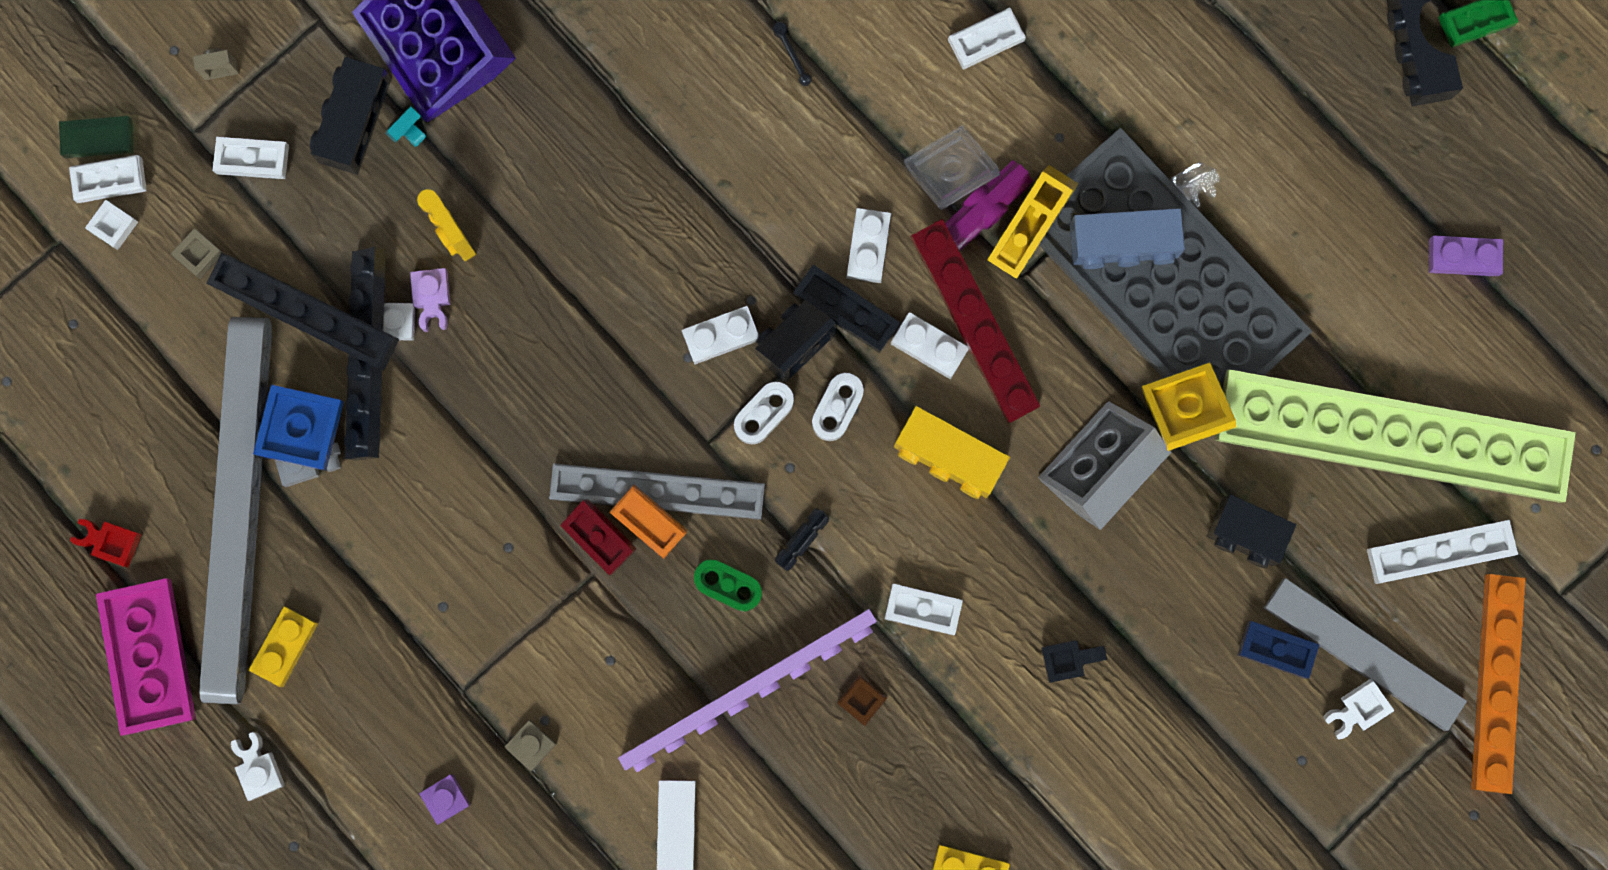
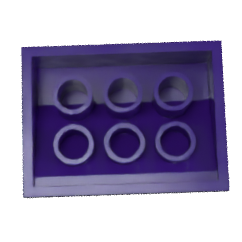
(435, 48)

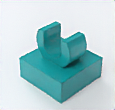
(405, 127)

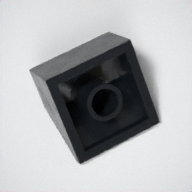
(795, 340)

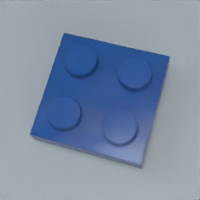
(298, 427)

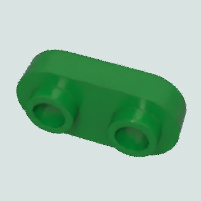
(728, 585)

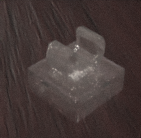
(1196, 179)

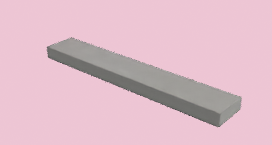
(669, 491)
(1365, 654)

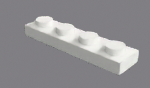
(1442, 552)

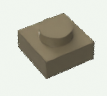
(215, 64)
(197, 253)
(530, 745)

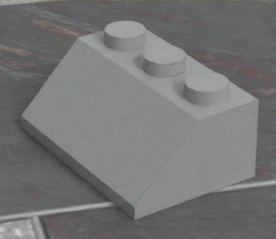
(1105, 464)

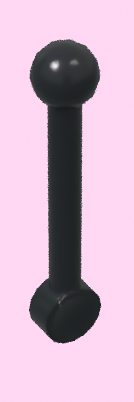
(780, 31)

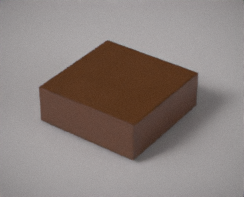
(862, 700)

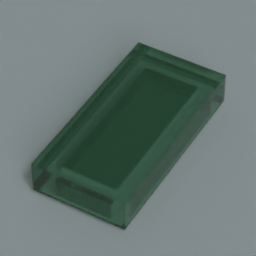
(96, 137)

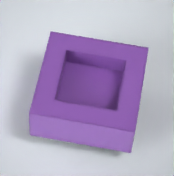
(445, 799)

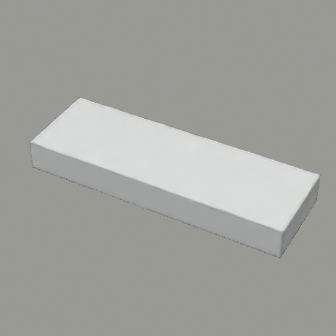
(676, 825)

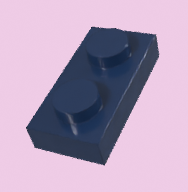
(1278, 649)

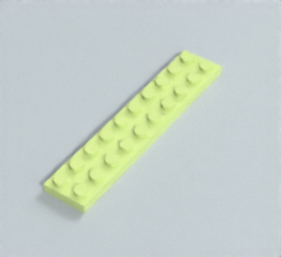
(1398, 436)

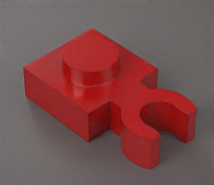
(110, 543)

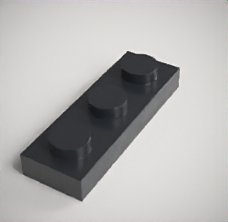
(847, 308)

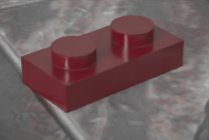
(598, 537)

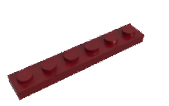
(975, 321)

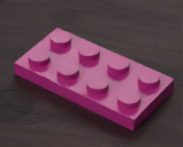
(145, 657)

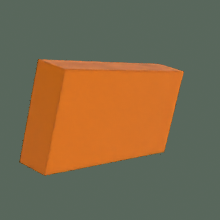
(648, 521)

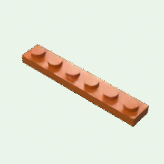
(1498, 684)

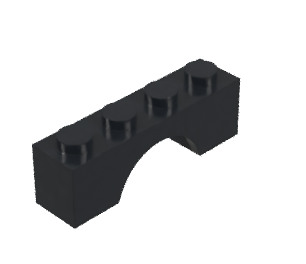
(1428, 73)

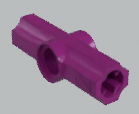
(988, 204)

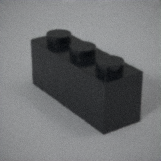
(350, 115)

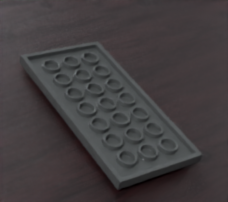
(1181, 312)

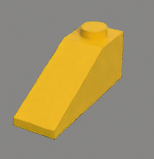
(1032, 221)

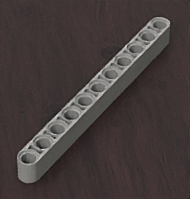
(235, 512)

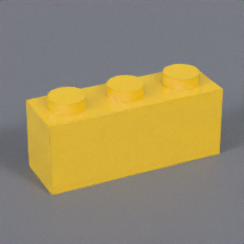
(950, 453)

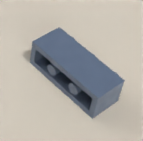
(1127, 238)

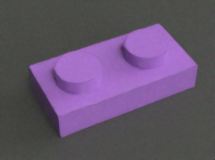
(1466, 256)

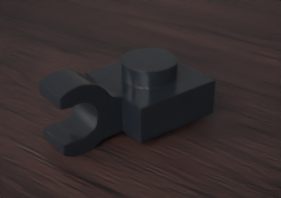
(1066, 661)

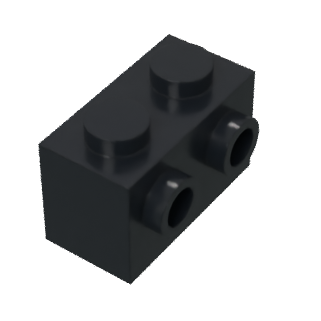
(1251, 532)

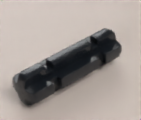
(802, 539)

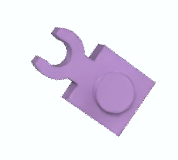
(431, 292)

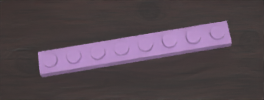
(736, 699)

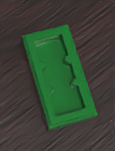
(1477, 20)

